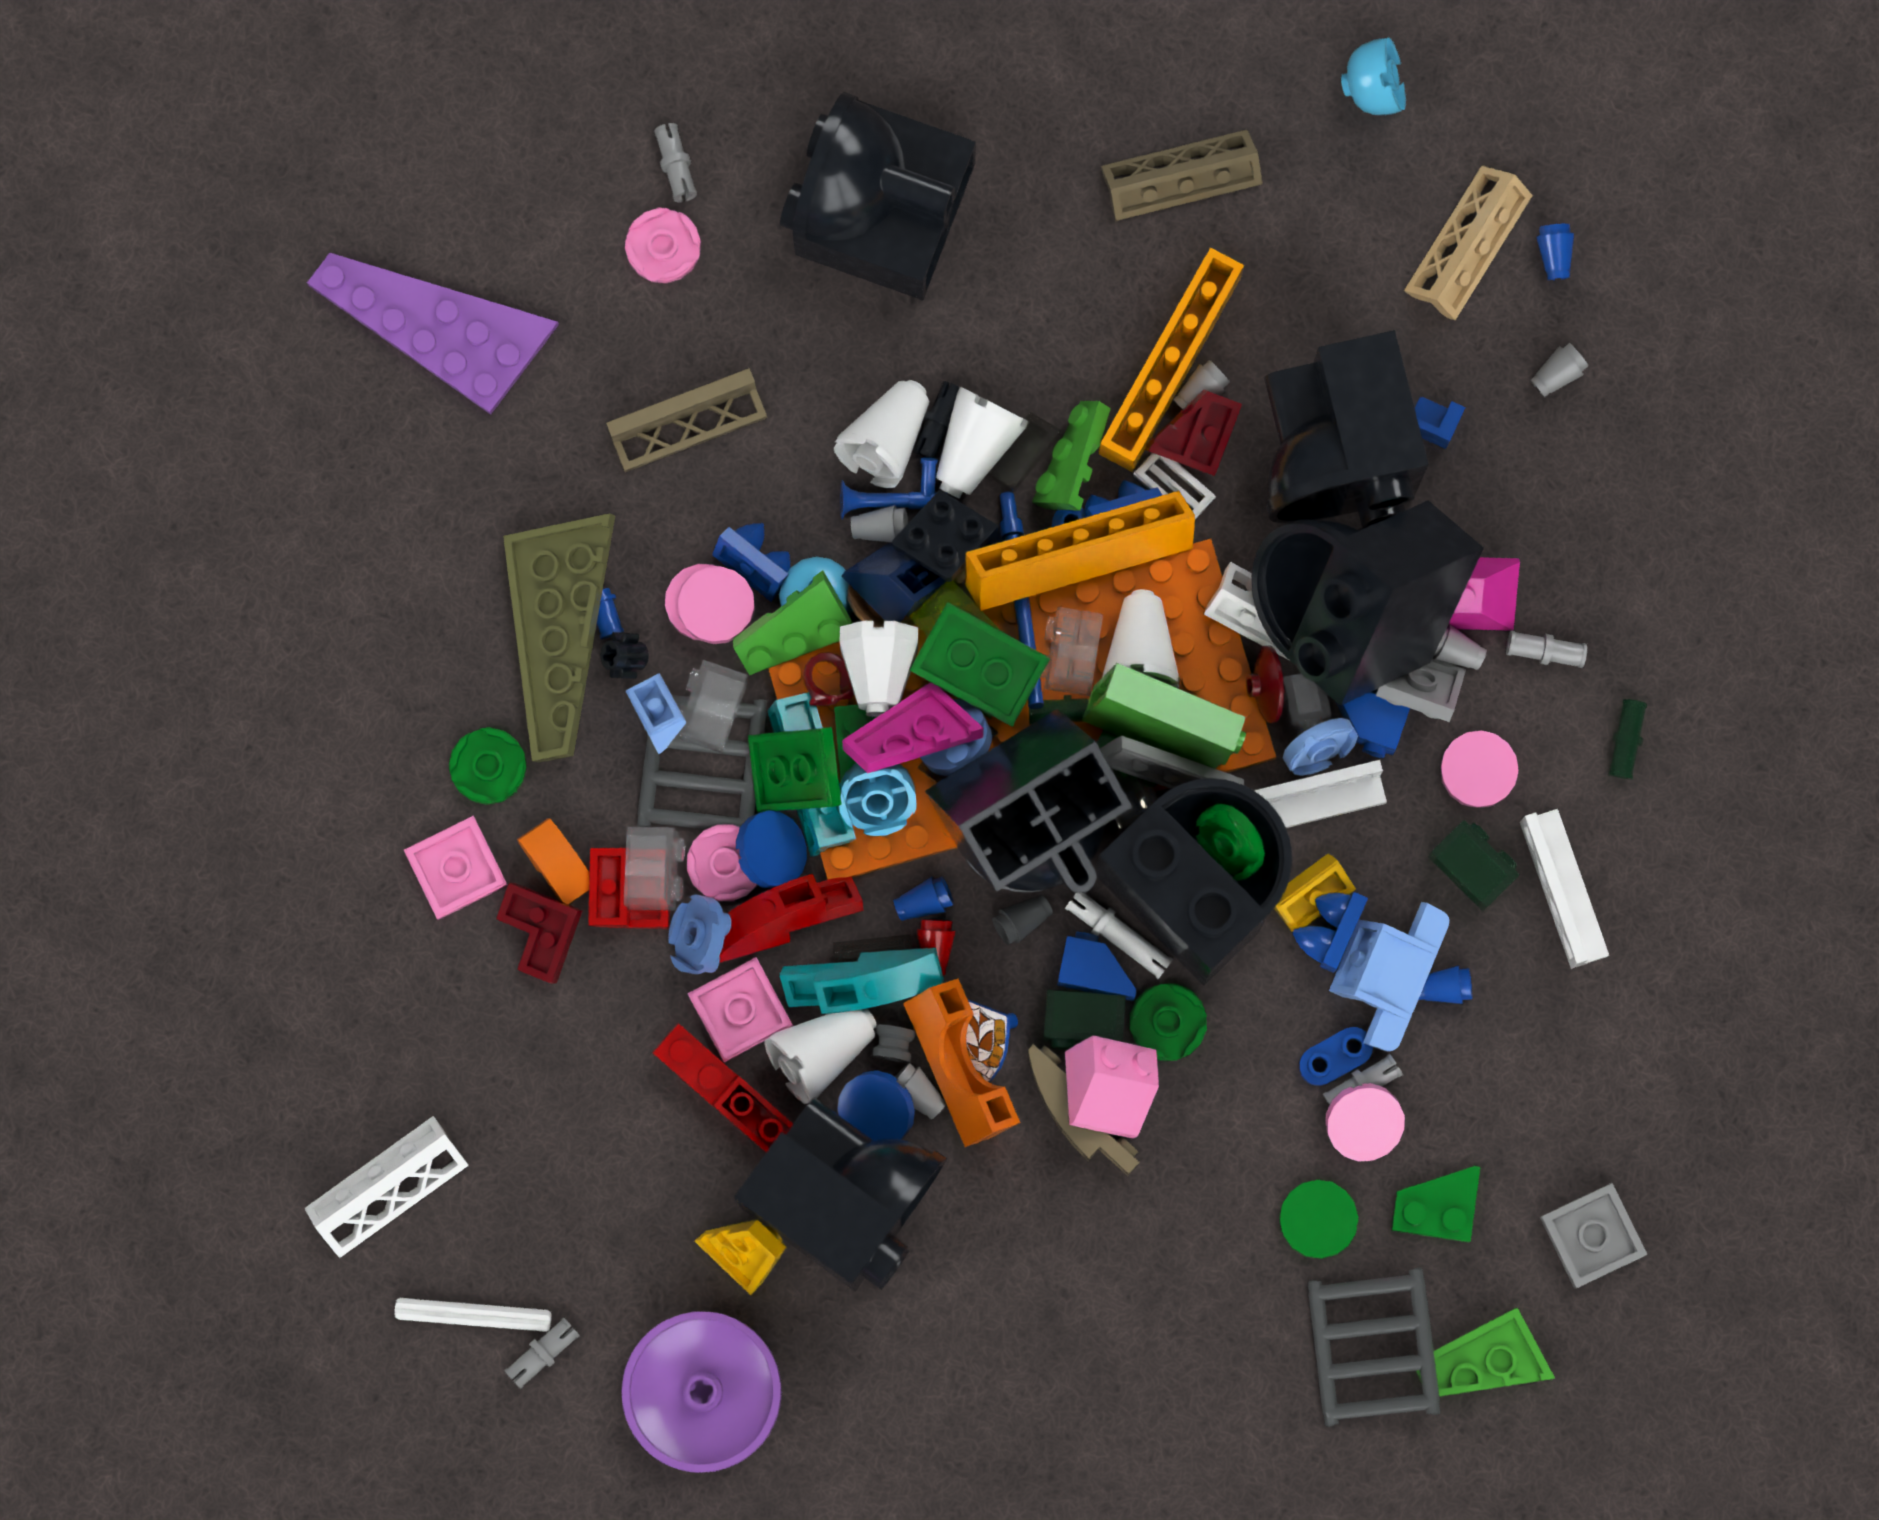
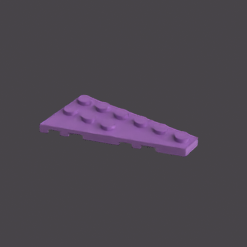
(455, 336)

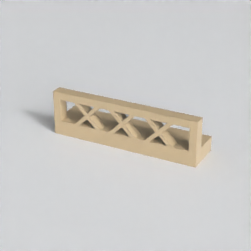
(1476, 242)

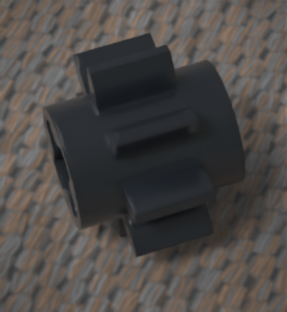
(624, 655)

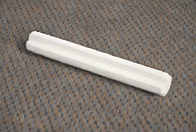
(473, 1314)

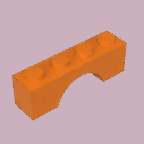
(941, 1025)

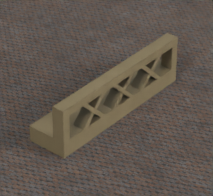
(1183, 178)
(681, 407)

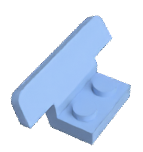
(1390, 971)

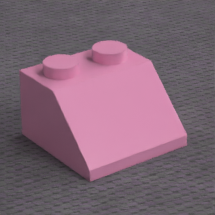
(1110, 1085)

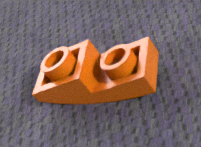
(556, 861)

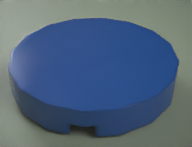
(771, 849)
(877, 1106)

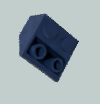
(892, 583)

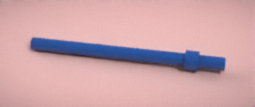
(1011, 528)

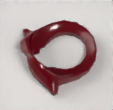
(819, 697)

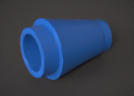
(1556, 250)
(924, 899)
(1448, 986)

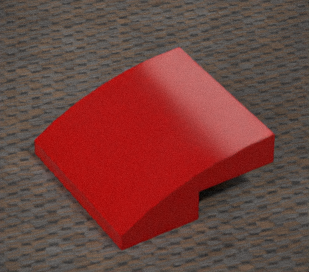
(607, 895)

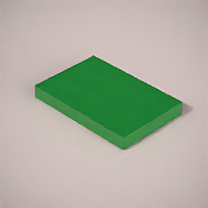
(979, 664)
(794, 770)

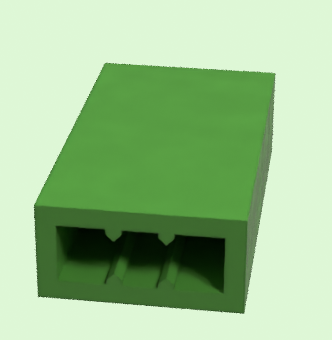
(1164, 717)

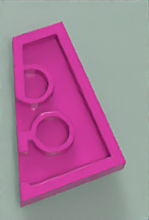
(912, 729)

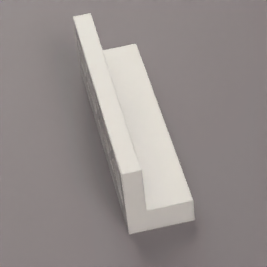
(1237, 608)
(1327, 794)
(1564, 888)
(381, 1181)

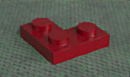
(550, 929)

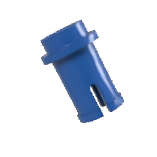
(608, 618)

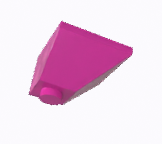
(1489, 596)

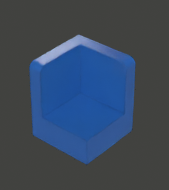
(1437, 421)

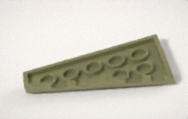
(554, 596)

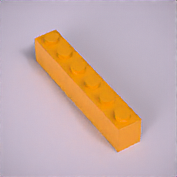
(1171, 359)
(1079, 550)

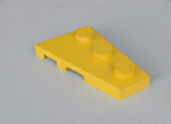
(744, 1251)

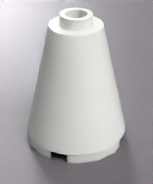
(885, 434)
(975, 442)
(1144, 639)
(819, 1050)

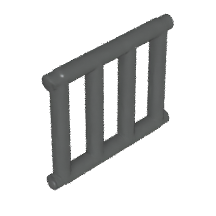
(653, 776)
(1330, 1372)

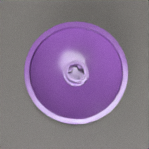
(701, 1392)

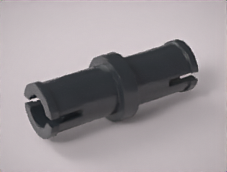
(937, 421)

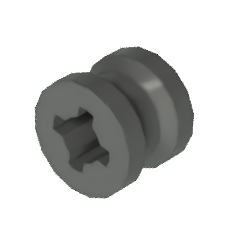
(893, 1043)

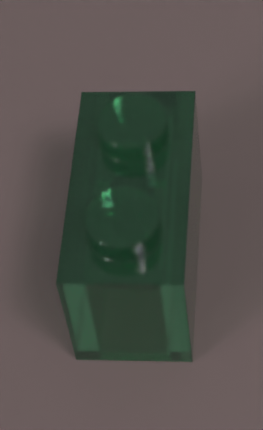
(1474, 864)
(1078, 1015)

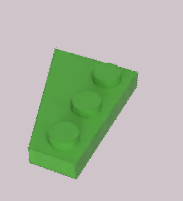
(1068, 469)
(798, 627)
(1490, 1358)

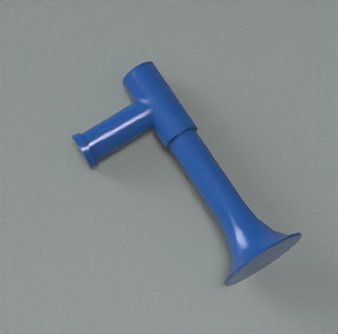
(853, 499)

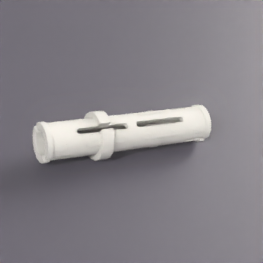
(1118, 933)

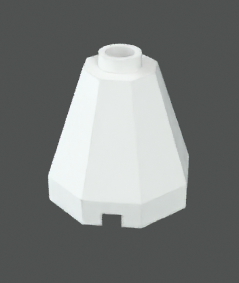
(878, 662)

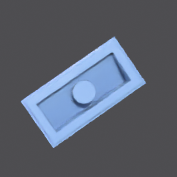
(657, 711)

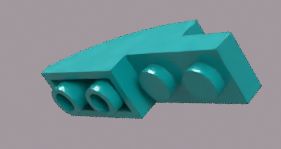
(863, 984)

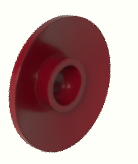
(1267, 684)

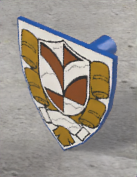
(988, 1038)

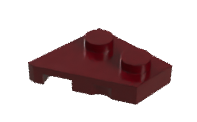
(1198, 432)

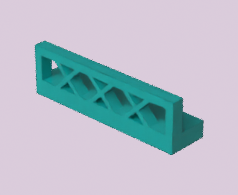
(820, 826)

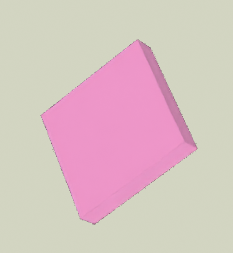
(455, 867)
(740, 1009)

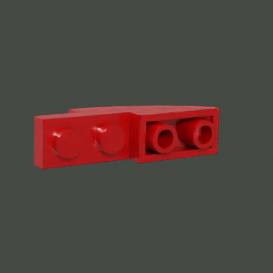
(797, 904)
(721, 1087)

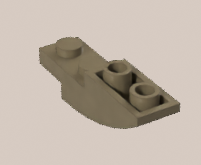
(1053, 1090)

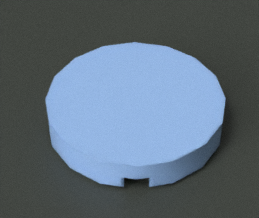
(1317, 745)

